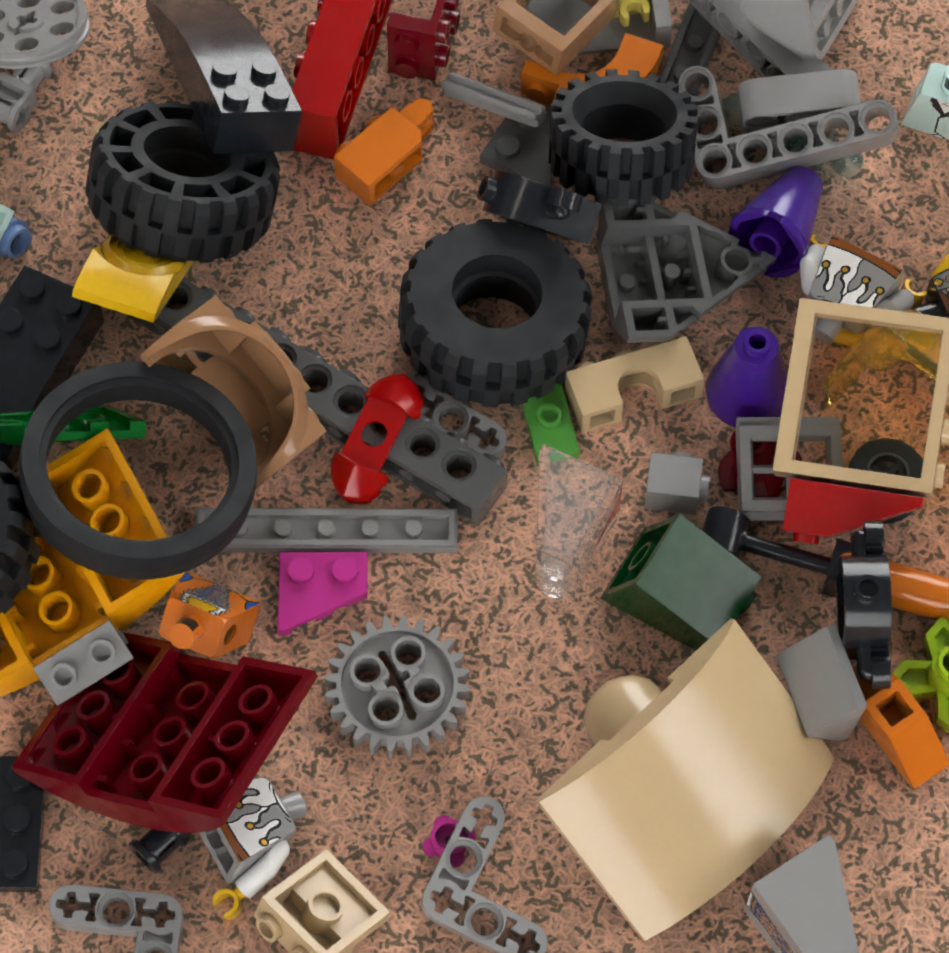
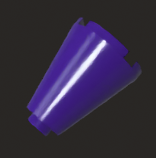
(781, 220)
(748, 378)

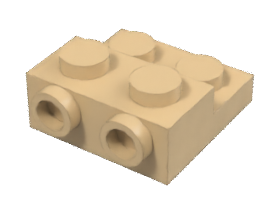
(319, 909)

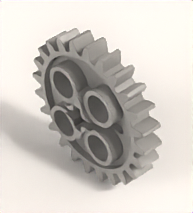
(360, 701)

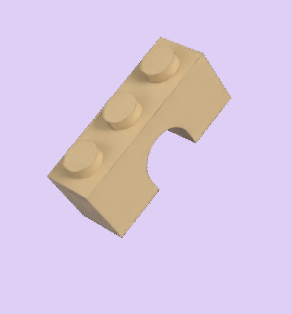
(664, 368)

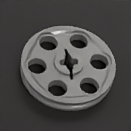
(39, 29)

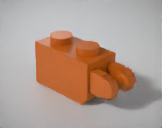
(384, 150)

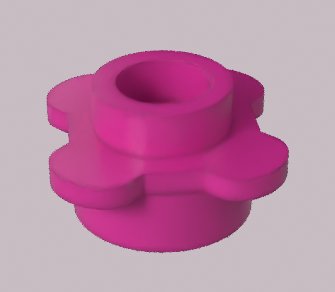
(436, 843)

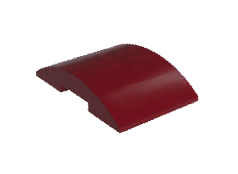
(165, 737)

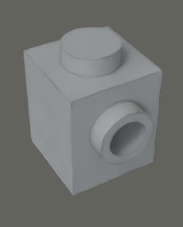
(675, 483)

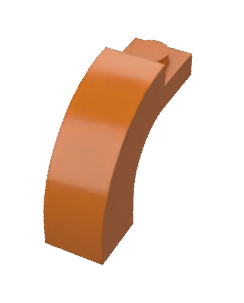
(633, 54)

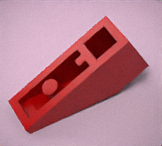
(834, 509)

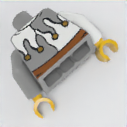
(853, 277)
(254, 841)

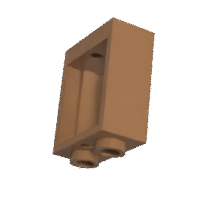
(542, 41)

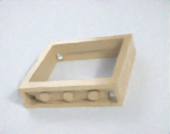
(795, 391)

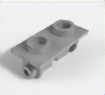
(84, 662)

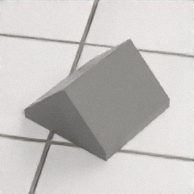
(823, 685)

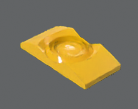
(128, 279)

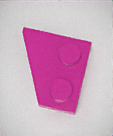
(318, 584)

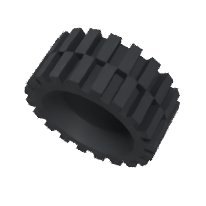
(626, 109)

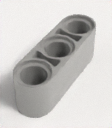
(792, 97)

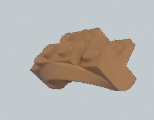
(250, 374)

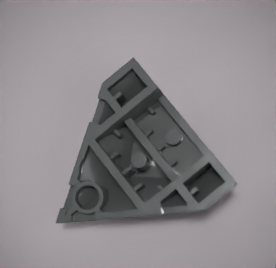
(666, 268)

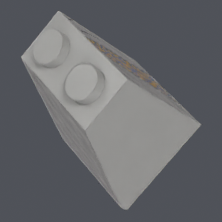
(805, 904)

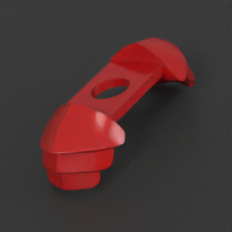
(358, 467)

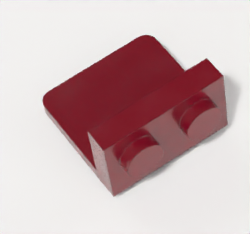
(420, 45)

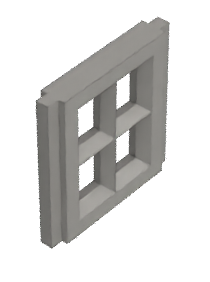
(766, 429)

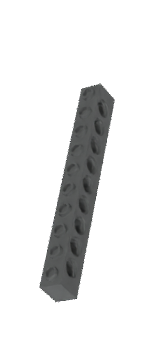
(470, 495)

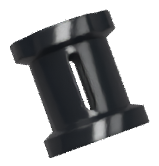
(156, 847)

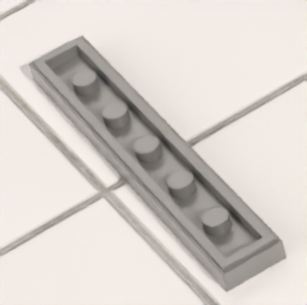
(344, 530)

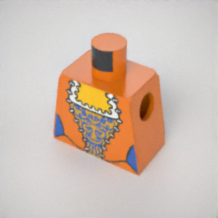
(207, 617)

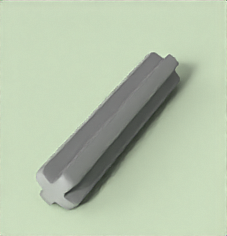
(494, 100)

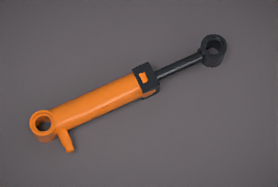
(911, 588)

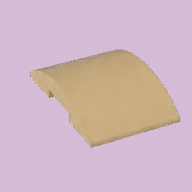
(690, 785)

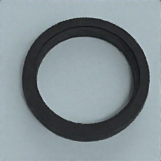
(137, 557)

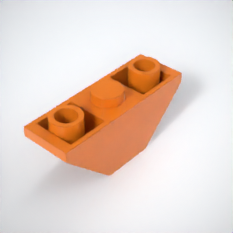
(903, 731)

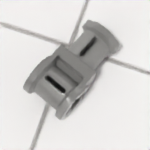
(19, 95)

